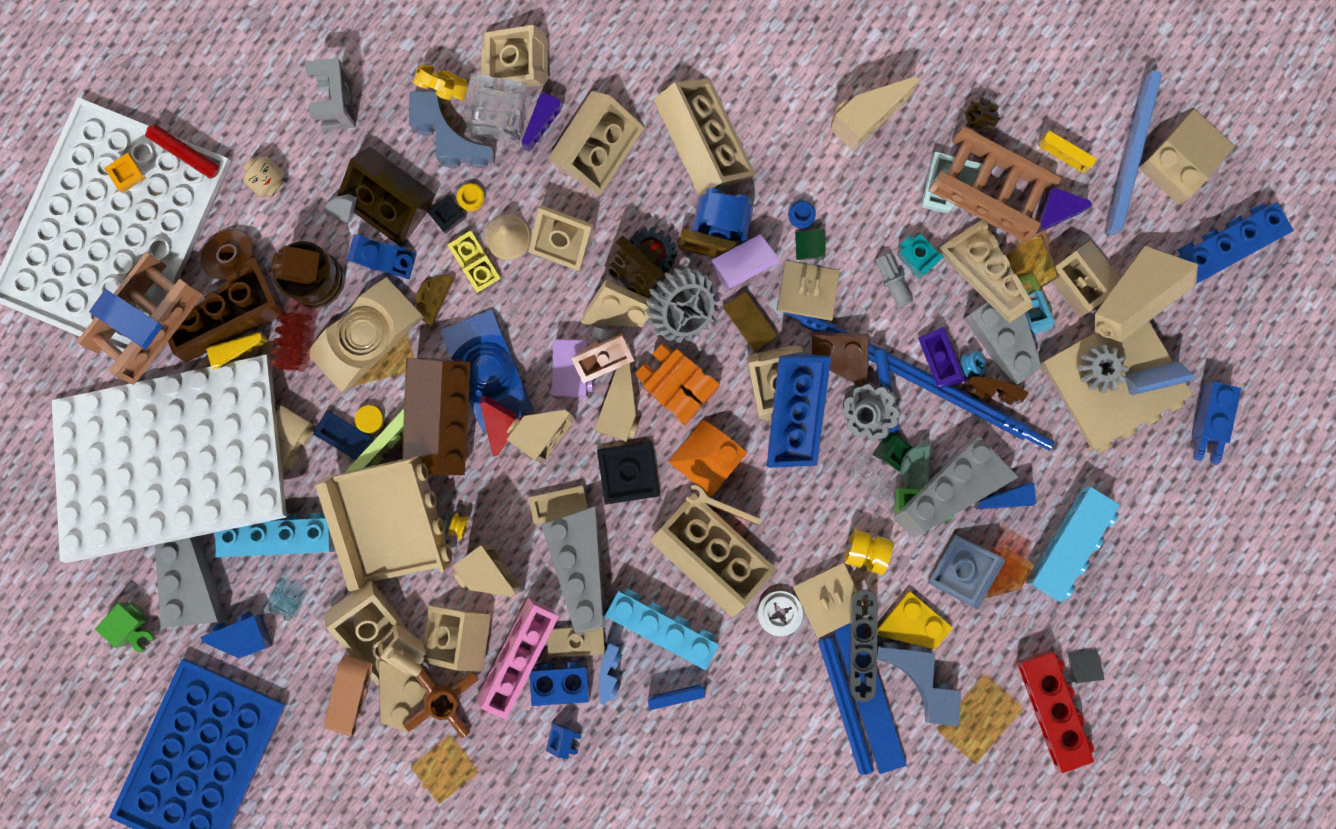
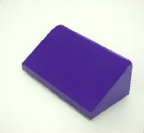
(942, 358)

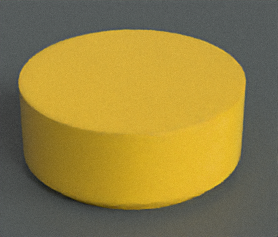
(470, 197)
(369, 419)

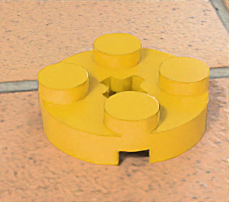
(446, 83)

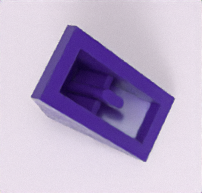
(1059, 207)

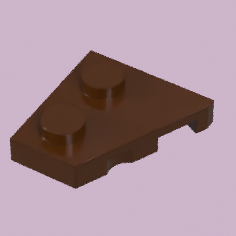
(848, 354)

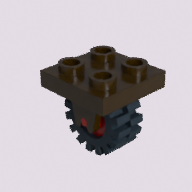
(641, 260)

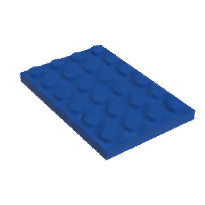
(198, 753)

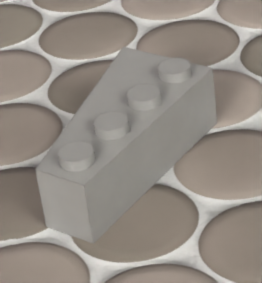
(186, 585)

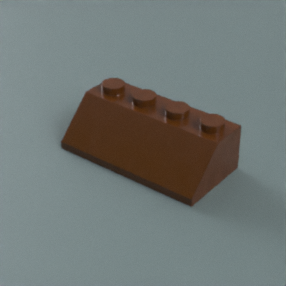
(436, 413)

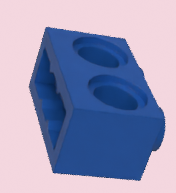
(561, 692)

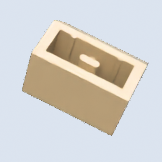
(1085, 278)

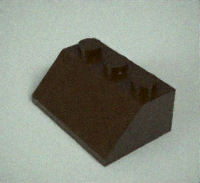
(386, 195)

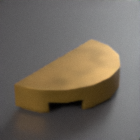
(432, 296)

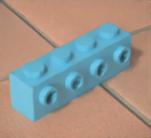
(277, 537)
(1073, 544)
(662, 629)

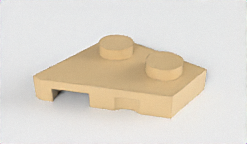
(616, 307)
(398, 695)

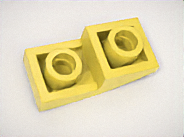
(473, 261)

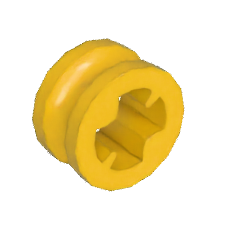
(458, 526)

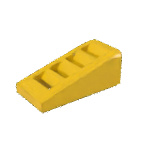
(235, 349)

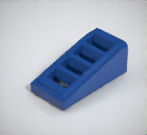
(1015, 497)

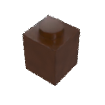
(295, 265)

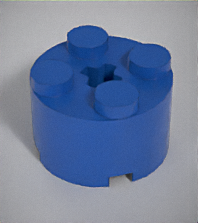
(723, 215)

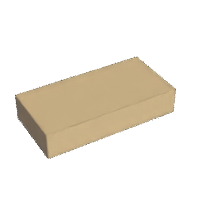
(557, 504)

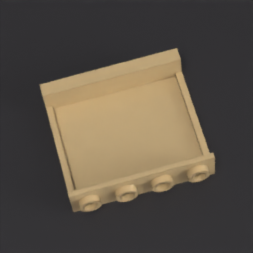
(1116, 412)
(384, 521)

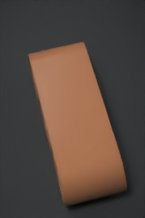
(348, 695)

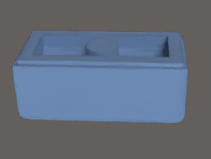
(1158, 378)

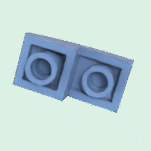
(607, 682)

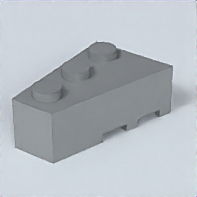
(1006, 343)

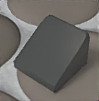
(1085, 666)

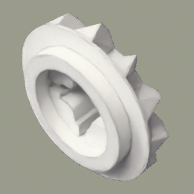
(776, 626)

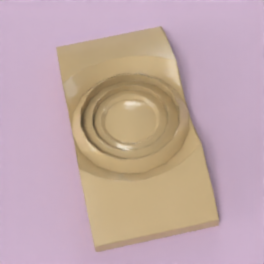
(364, 334)

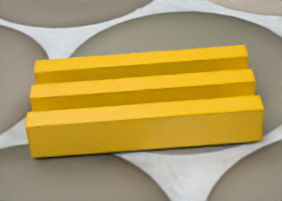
(1067, 152)

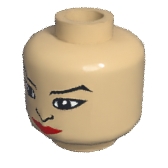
(263, 176)

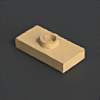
(565, 643)

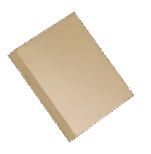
(561, 238)

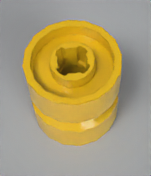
(869, 552)

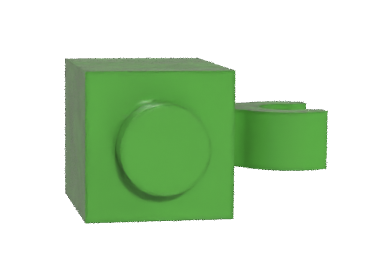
(124, 626)

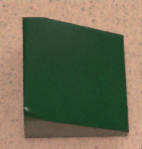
(810, 244)
(892, 450)

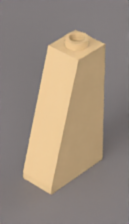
(1143, 292)

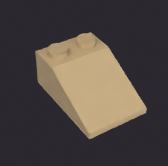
(868, 111)
(1187, 157)
(362, 623)

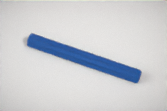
(846, 706)

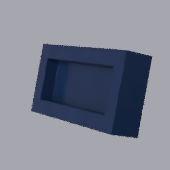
(342, 435)

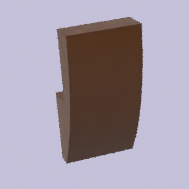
(987, 387)

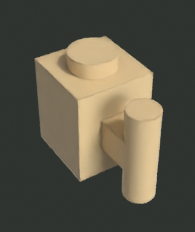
(402, 650)

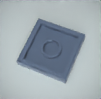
(966, 571)

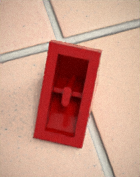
(497, 422)

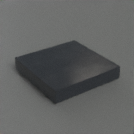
(628, 473)

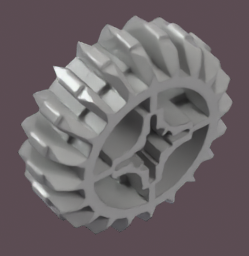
(683, 320)

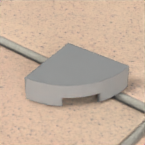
(341, 207)

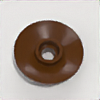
(217, 252)

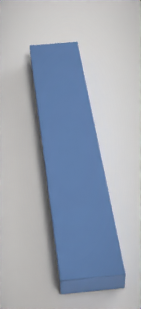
(1133, 153)

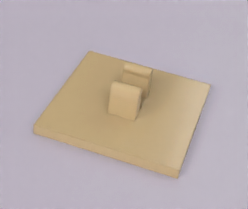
(808, 290)
(827, 599)

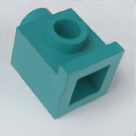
(916, 264)

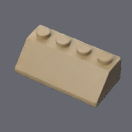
(703, 135)
(713, 556)

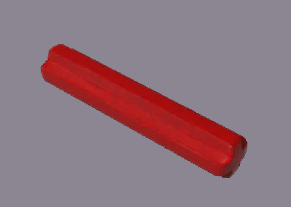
(182, 151)

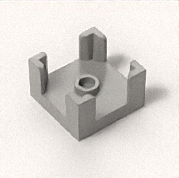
(339, 110)

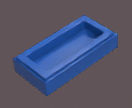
(676, 697)

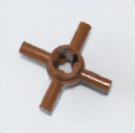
(433, 692)

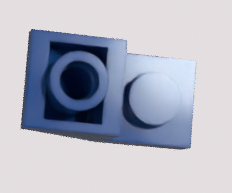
(381, 257)

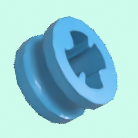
(973, 364)

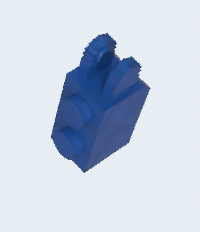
(1215, 419)

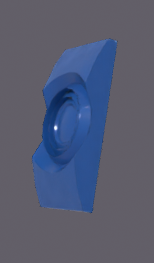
(491, 364)

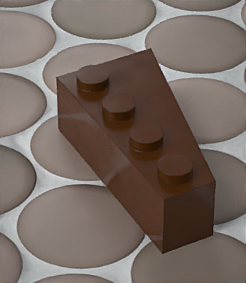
(229, 312)

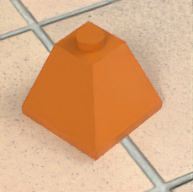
(707, 457)

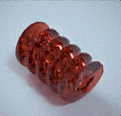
(291, 342)

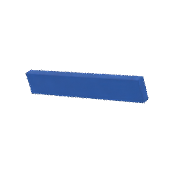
(875, 712)

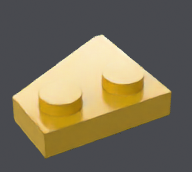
(914, 624)

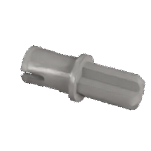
(893, 280)

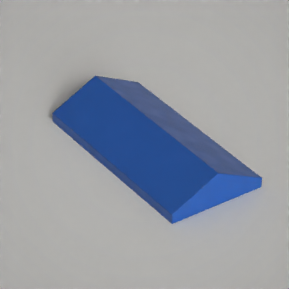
(798, 410)

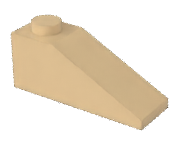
(619, 410)

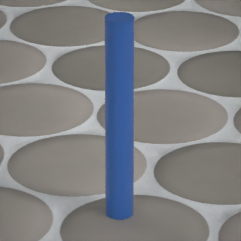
(884, 375)

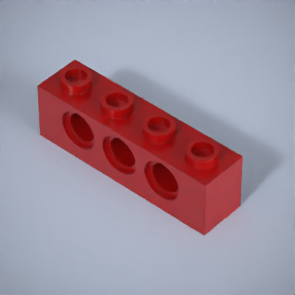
(1080, 748)

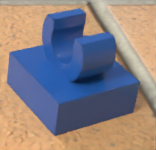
(560, 741)

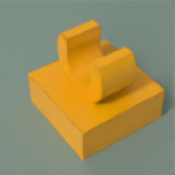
(125, 173)

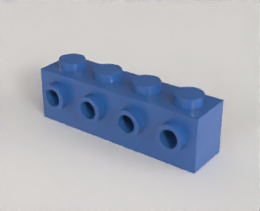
(1237, 241)

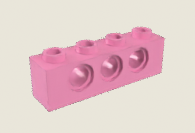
(517, 658)

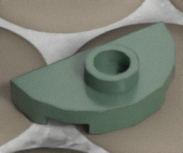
(916, 466)

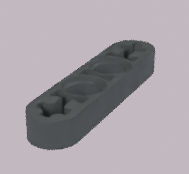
(859, 645)

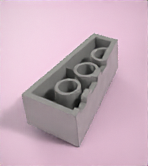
(960, 483)
(577, 561)

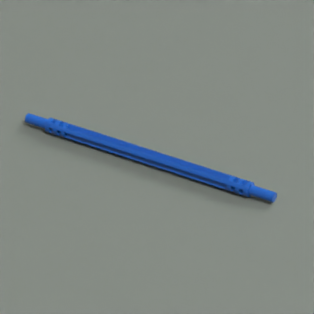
(950, 393)

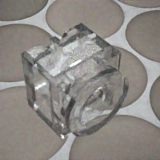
(496, 111)

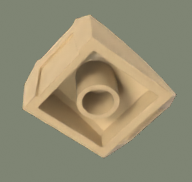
(516, 55)
(763, 376)

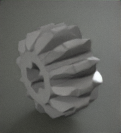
(1112, 367)

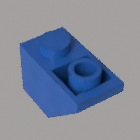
(239, 639)

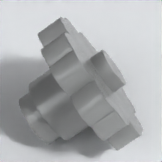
(871, 412)

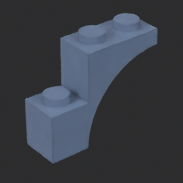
(451, 149)
(939, 703)

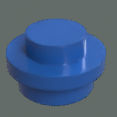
(801, 214)

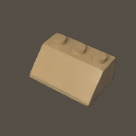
(596, 142)
(540, 433)
(486, 572)

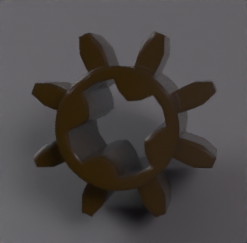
(982, 115)

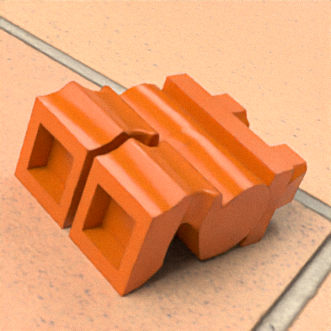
(672, 376)

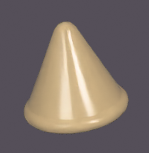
(508, 237)

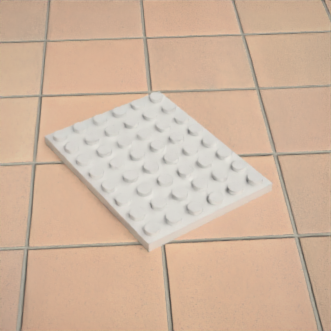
(88, 234)
(167, 459)

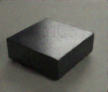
(446, 214)

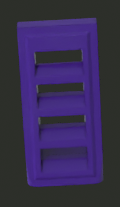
(544, 114)

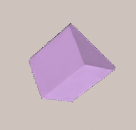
(744, 262)

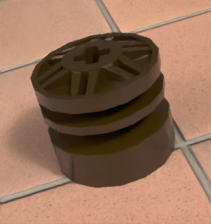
(328, 282)

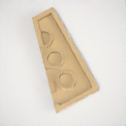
(983, 265)

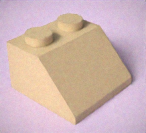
(456, 638)

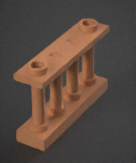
(983, 206)
(170, 313)

